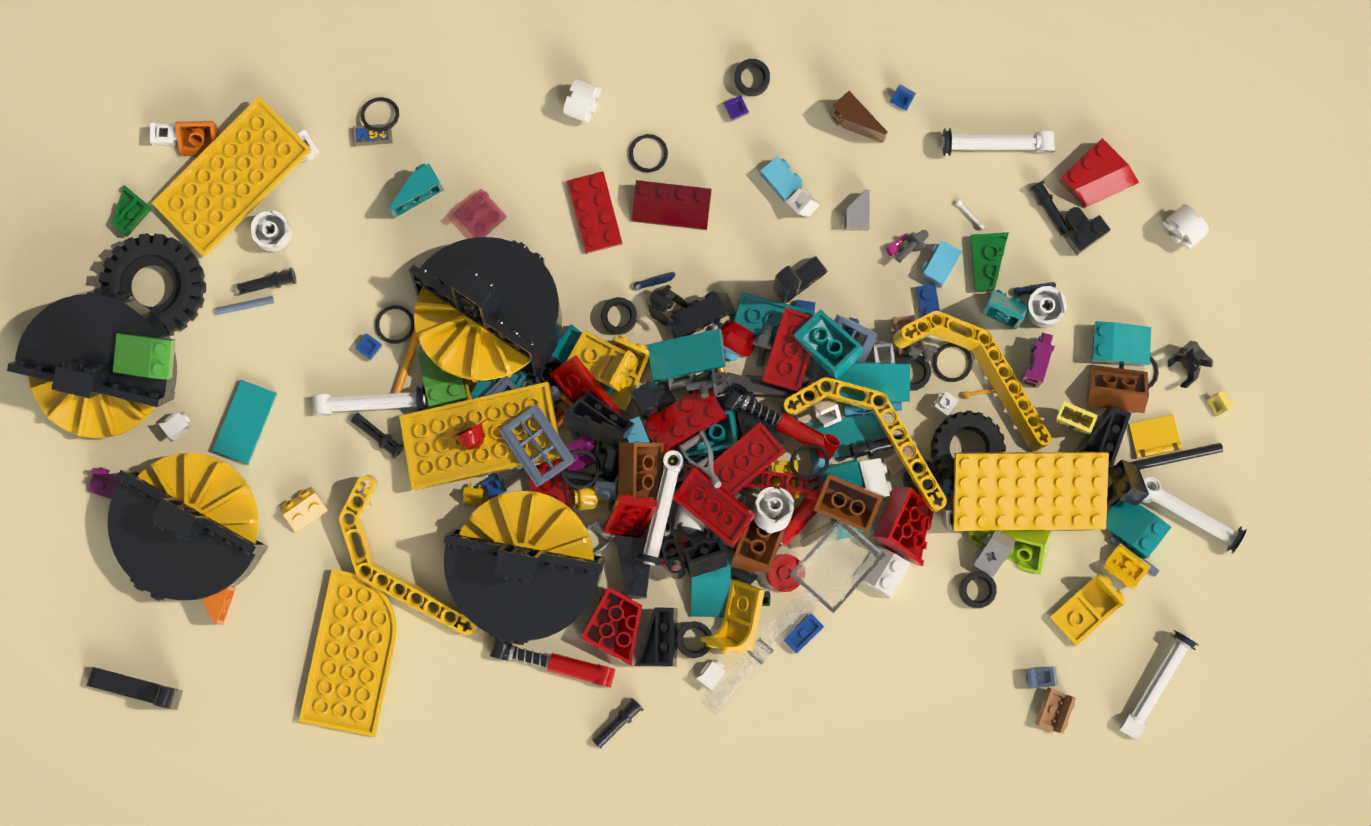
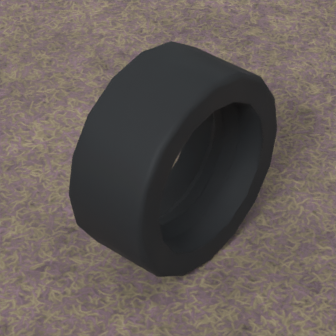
(752, 63)
(604, 315)
(927, 371)
(934, 470)
(978, 604)
(679, 639)

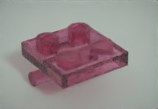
(480, 214)

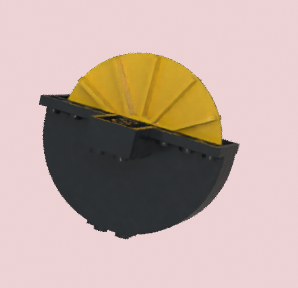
(486, 309)
(71, 363)
(185, 527)
(522, 566)

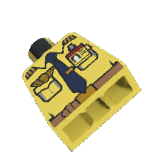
(1075, 418)

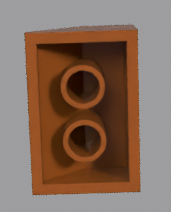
(1117, 387)
(640, 468)
(848, 502)
(756, 549)

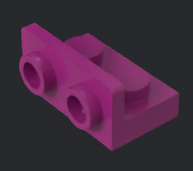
(582, 460)
(103, 482)

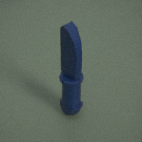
(660, 279)
(1030, 289)

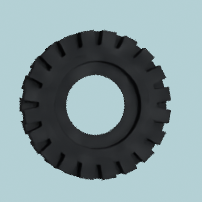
(173, 257)

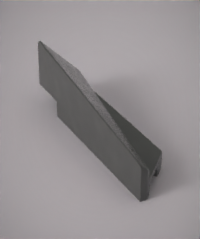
(759, 388)

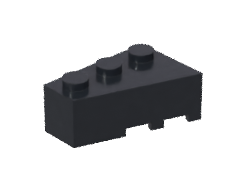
(597, 421)

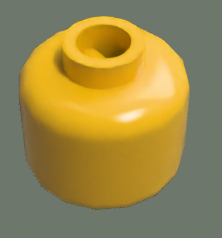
(585, 498)

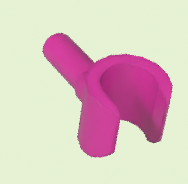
(892, 249)

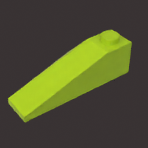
(1028, 551)

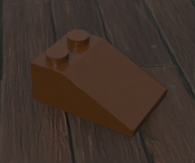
(856, 118)

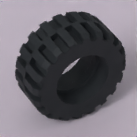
(962, 422)

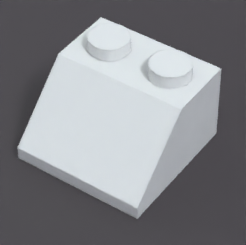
(873, 476)
(887, 573)

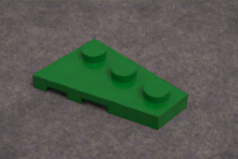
(987, 259)

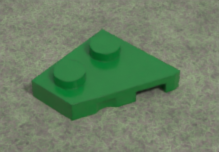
(129, 212)

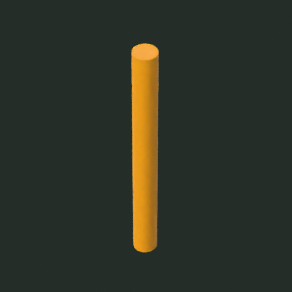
(406, 363)

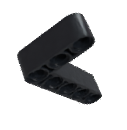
(790, 283)
(669, 542)
(135, 688)

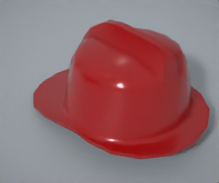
(471, 437)

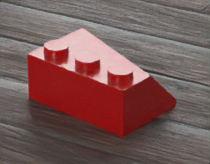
(1098, 175)
(905, 524)
(614, 625)

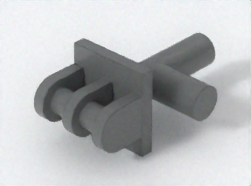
(915, 241)
(765, 342)
(919, 347)
(718, 382)

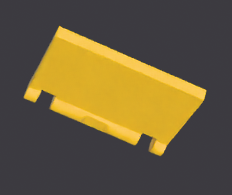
(1155, 436)

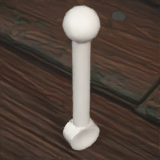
(958, 203)

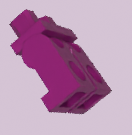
(1039, 361)

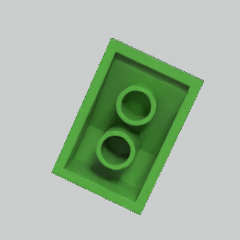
(144, 356)
(440, 386)

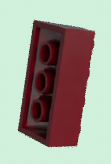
(671, 205)

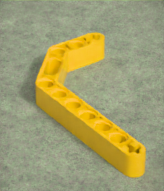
(993, 364)
(888, 428)
(392, 578)

